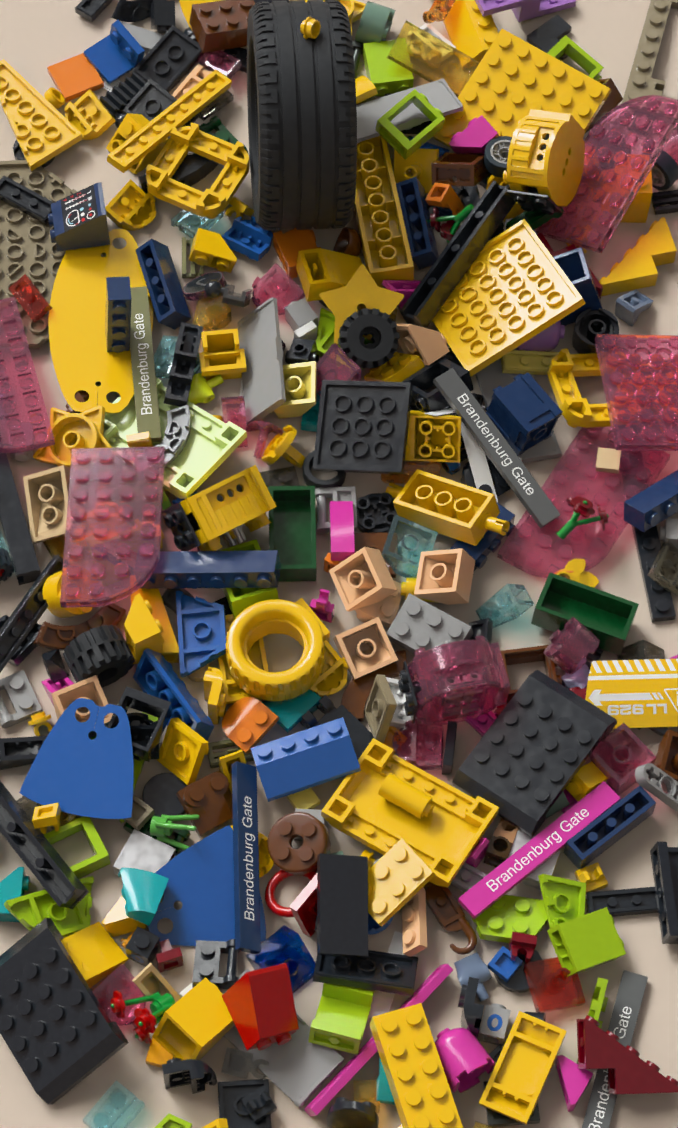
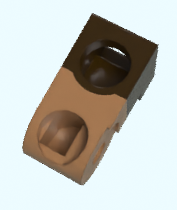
(500, 843)

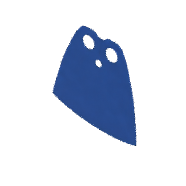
(83, 773)
(205, 885)

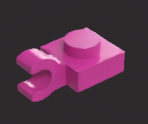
(322, 607)

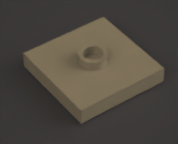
(380, 708)

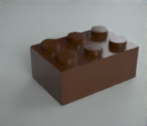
(221, 24)

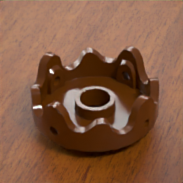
(314, 837)

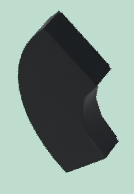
(132, 10)

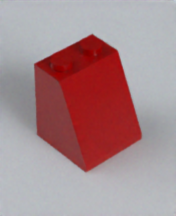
(263, 1007)

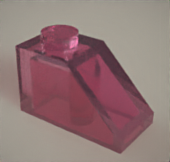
(234, 411)

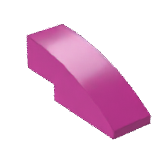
(341, 530)

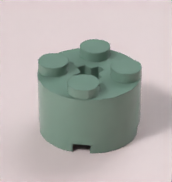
(374, 23)

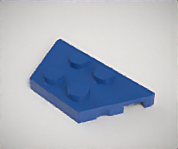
(199, 632)

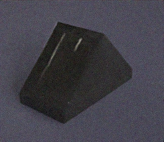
(640, 651)

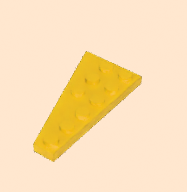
(34, 121)

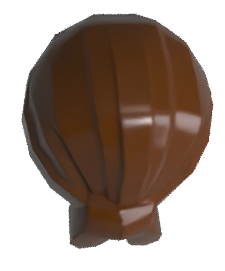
(348, 242)

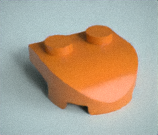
(248, 722)

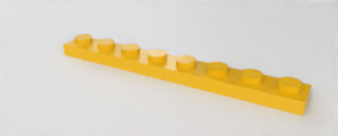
(174, 116)

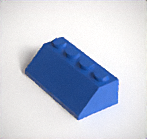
(158, 679)
(305, 759)

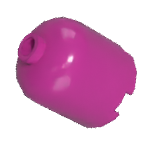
(462, 1058)

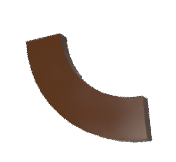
(58, 637)
(358, 690)

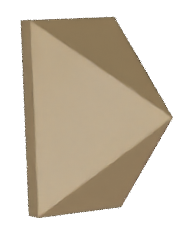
(151, 981)

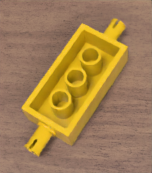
(448, 507)

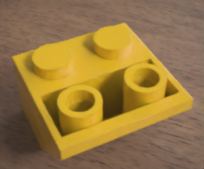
(130, 125)
(396, 369)
(142, 629)

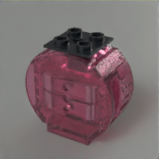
(454, 681)

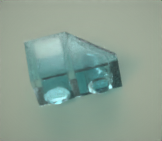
(506, 604)

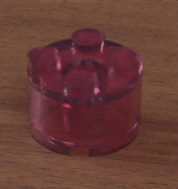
(571, 646)

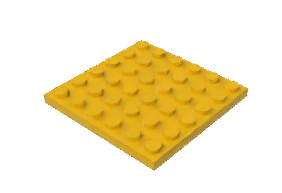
(518, 79)
(505, 299)

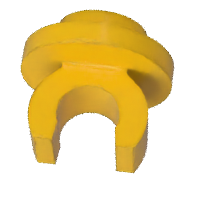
(40, 719)

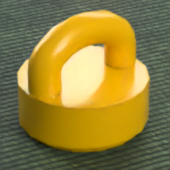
(54, 97)

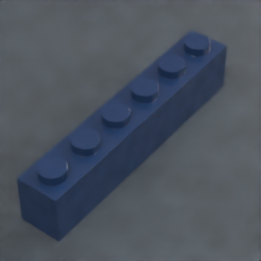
(216, 570)

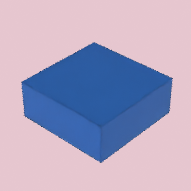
(503, 965)

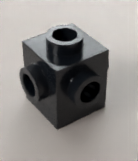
(302, 351)

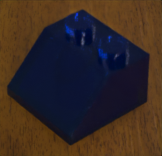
(287, 948)

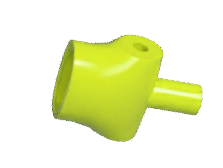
(201, 389)

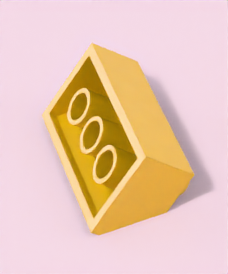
(469, 29)

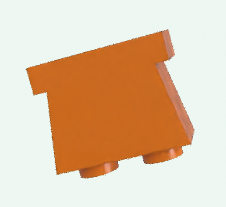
(289, 244)

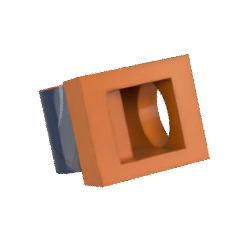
(445, 201)

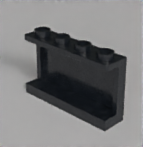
(665, 875)

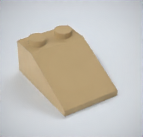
(47, 502)

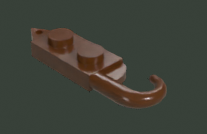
(450, 915)

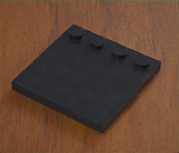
(362, 426)

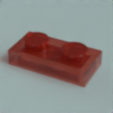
(30, 298)

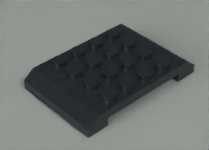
(533, 751)
(52, 1014)

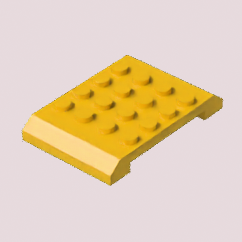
(440, 839)

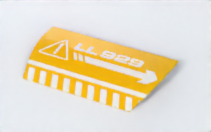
(636, 691)

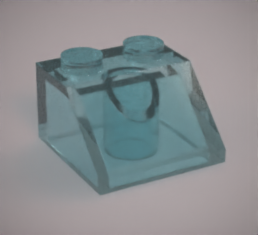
(405, 545)

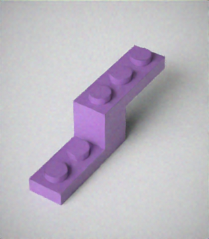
(524, 9)

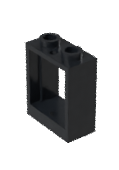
(424, 379)
(150, 705)

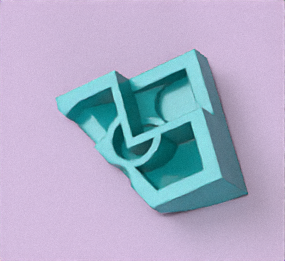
(293, 709)

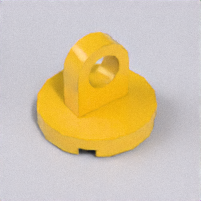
(281, 446)

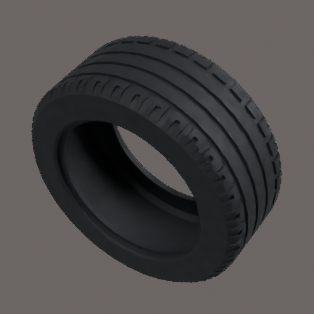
(301, 116)

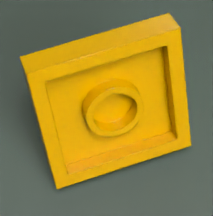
(416, 165)
(182, 751)

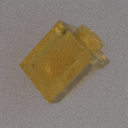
(365, 1091)

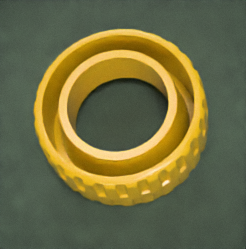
(275, 617)

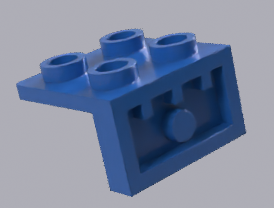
(115, 53)

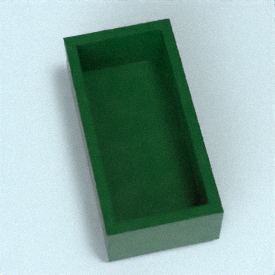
(294, 531)
(600, 612)

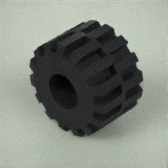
(383, 336)
(99, 653)

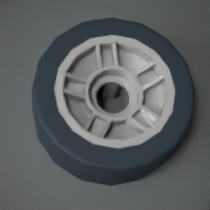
(496, 155)
(664, 172)

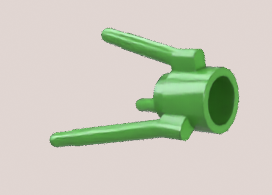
(164, 826)

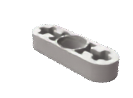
(653, 784)

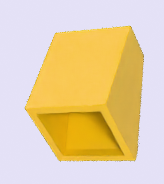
(194, 1022)

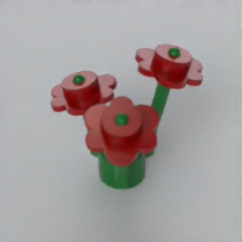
(144, 1021)

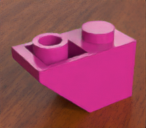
(474, 137)

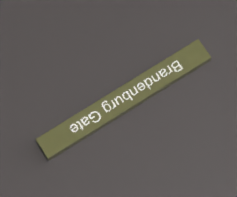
(143, 365)

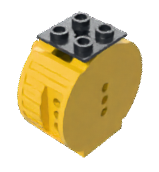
(545, 161)
(220, 511)

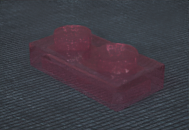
(221, 62)

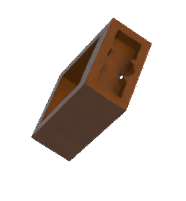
(466, 167)
(528, 655)

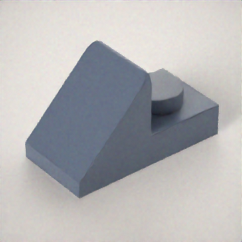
(631, 305)

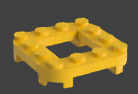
(212, 200)
(574, 407)

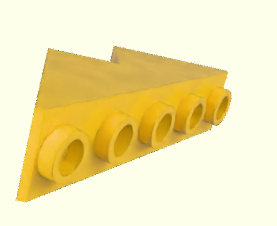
(639, 264)

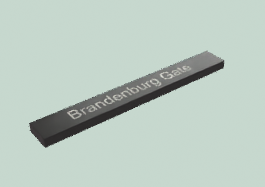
(496, 448)
(623, 1025)

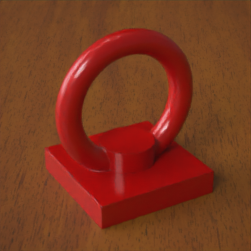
(304, 906)

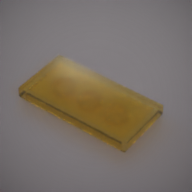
(431, 58)

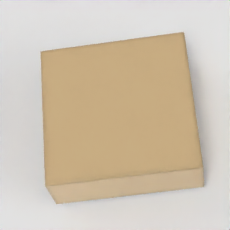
(608, 460)

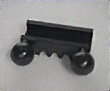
(120, 96)
(214, 289)

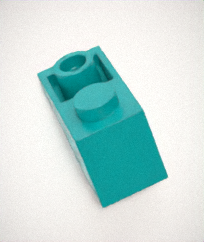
(12, 887)

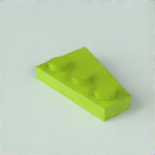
(562, 898)

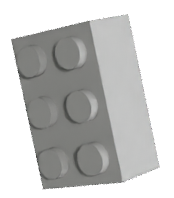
(425, 626)

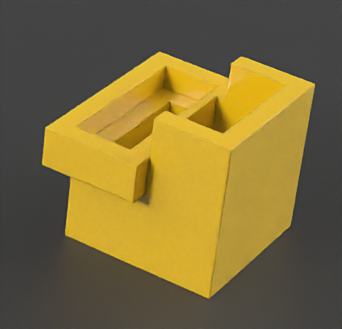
(222, 355)

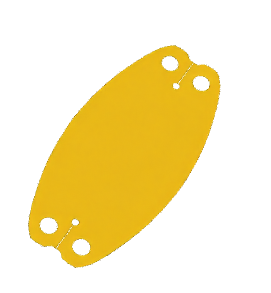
(79, 324)

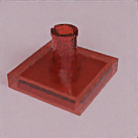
(551, 986)

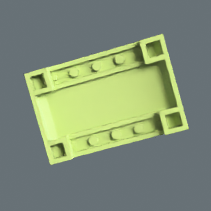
(204, 452)

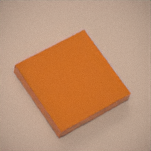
(75, 77)

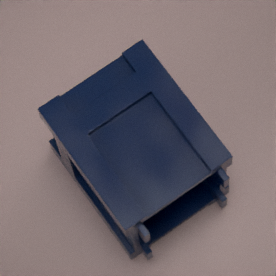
(523, 413)

